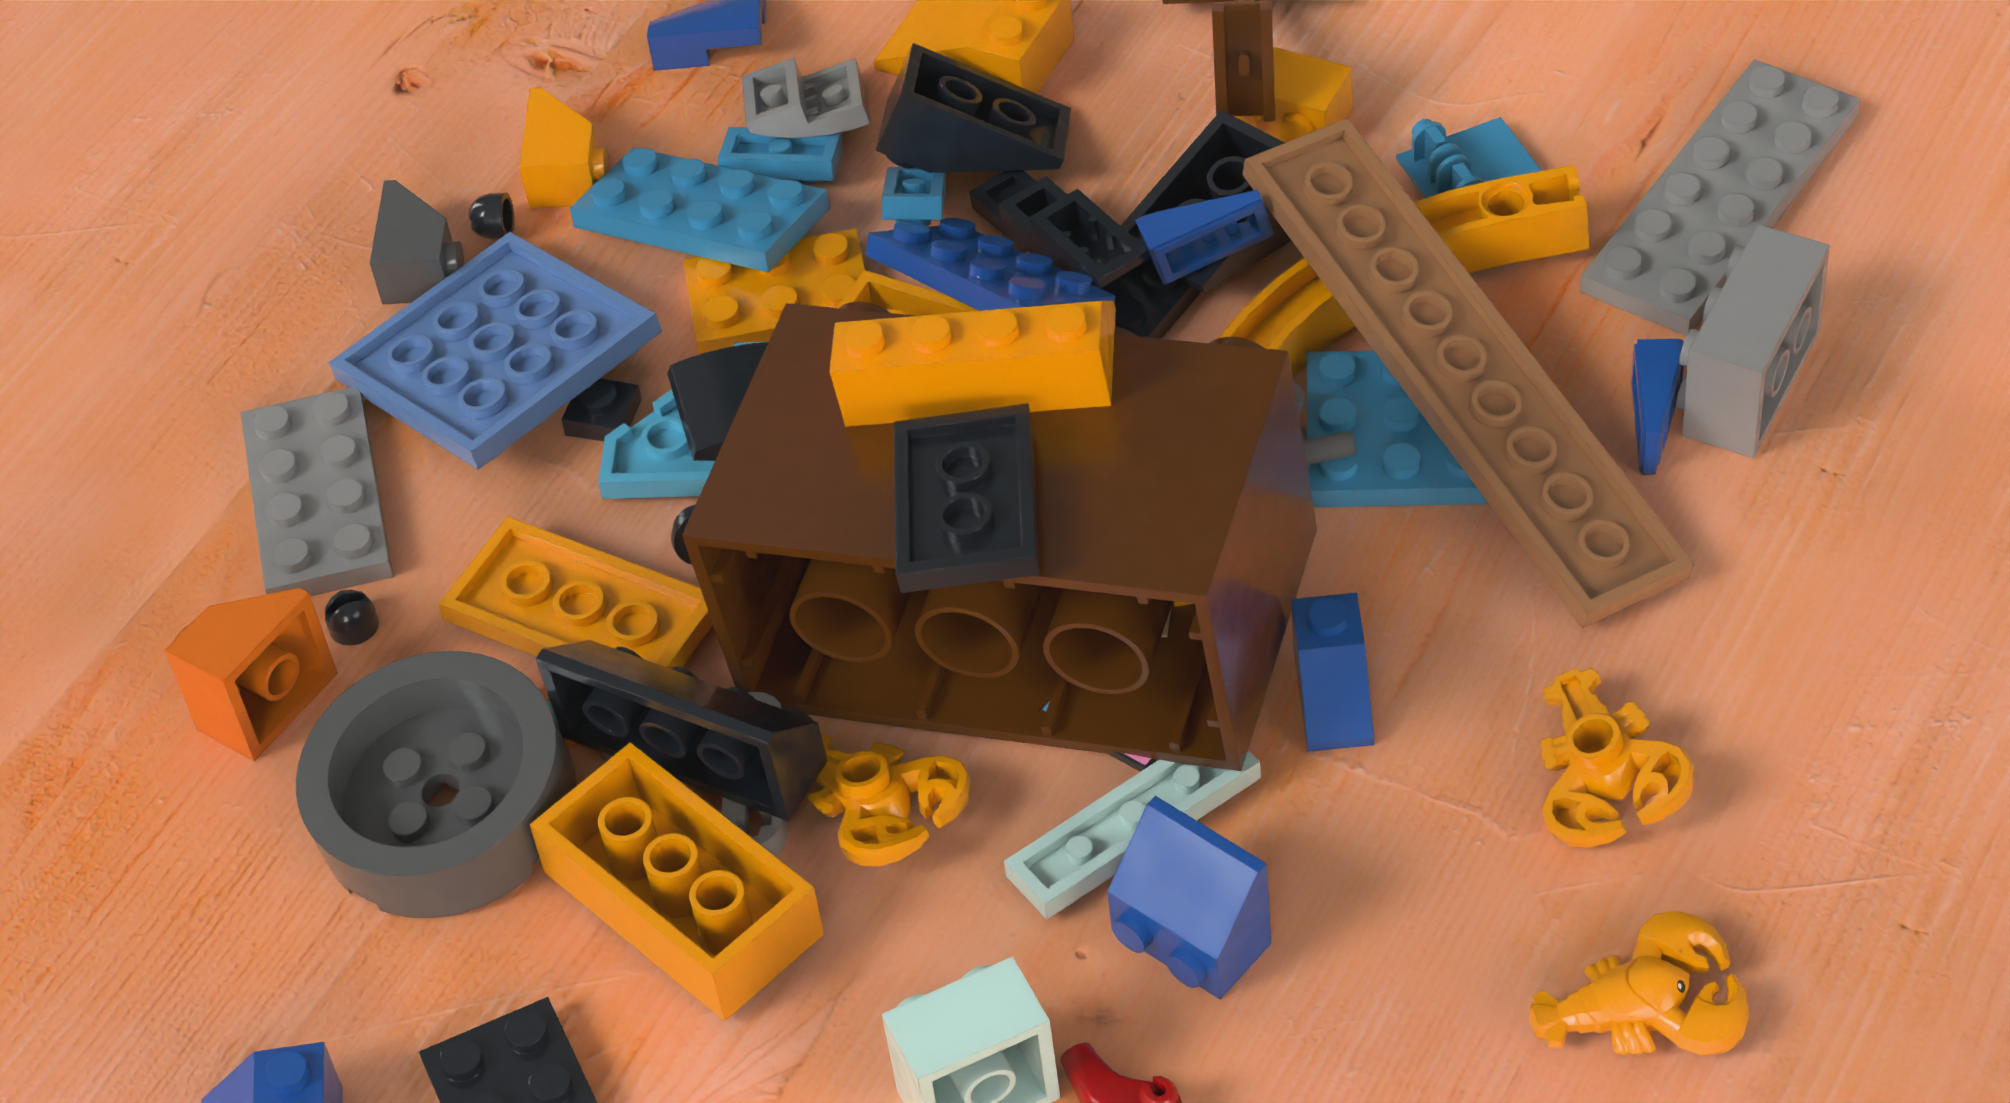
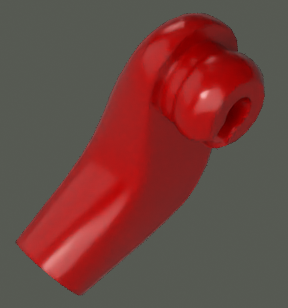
(1098, 1083)

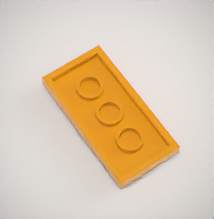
(553, 592)

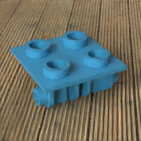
(1463, 158)

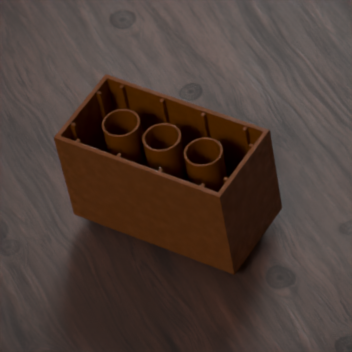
(1159, 499)

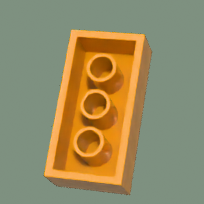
(678, 880)

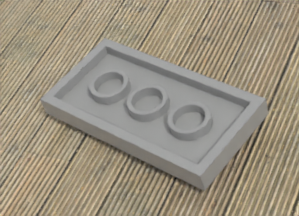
(316, 494)

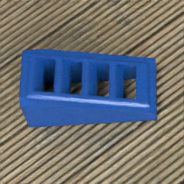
(1203, 233)
(1654, 394)

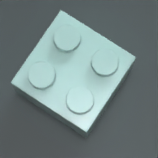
(974, 1042)

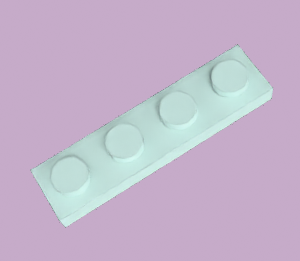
(1093, 841)

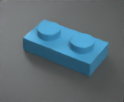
(797, 159)
(913, 195)

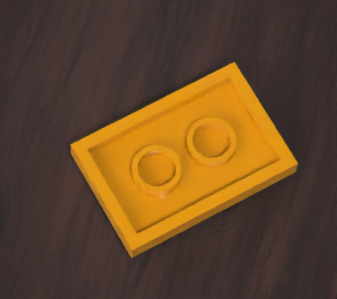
(744, 304)

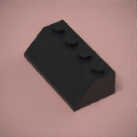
(684, 724)

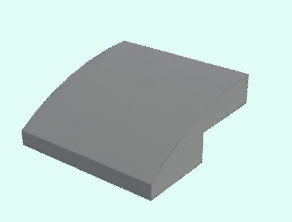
(794, 106)

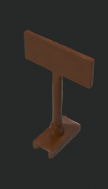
(1242, 56)

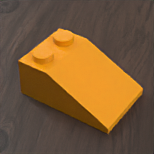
(1000, 37)

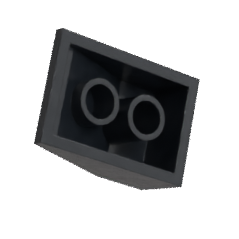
(968, 121)
(1207, 172)

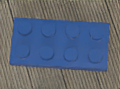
(978, 267)

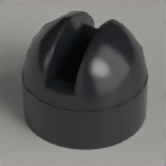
(492, 215)
(351, 617)

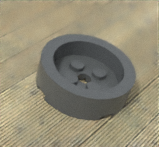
(388, 751)

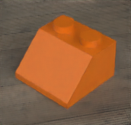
(251, 667)

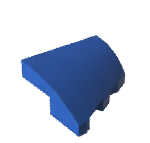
(689, 34)

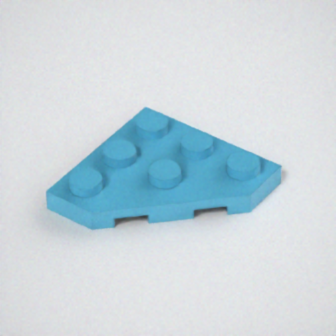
(652, 457)

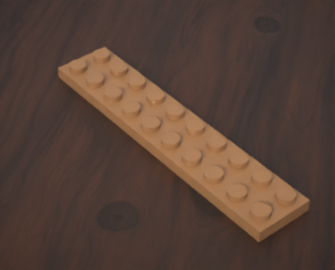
(1468, 373)

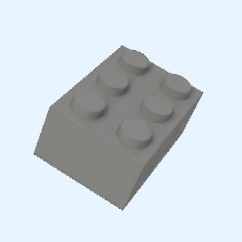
(1752, 340)

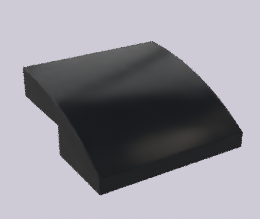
(710, 393)

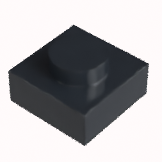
(601, 409)

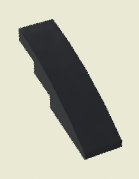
(1058, 226)

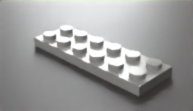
(1725, 181)

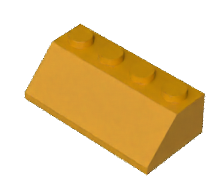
(974, 362)

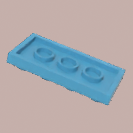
(700, 209)

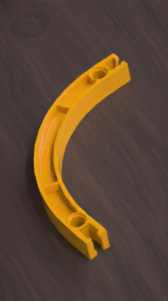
(1480, 224)

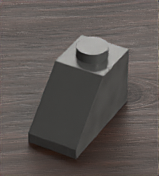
(410, 246)

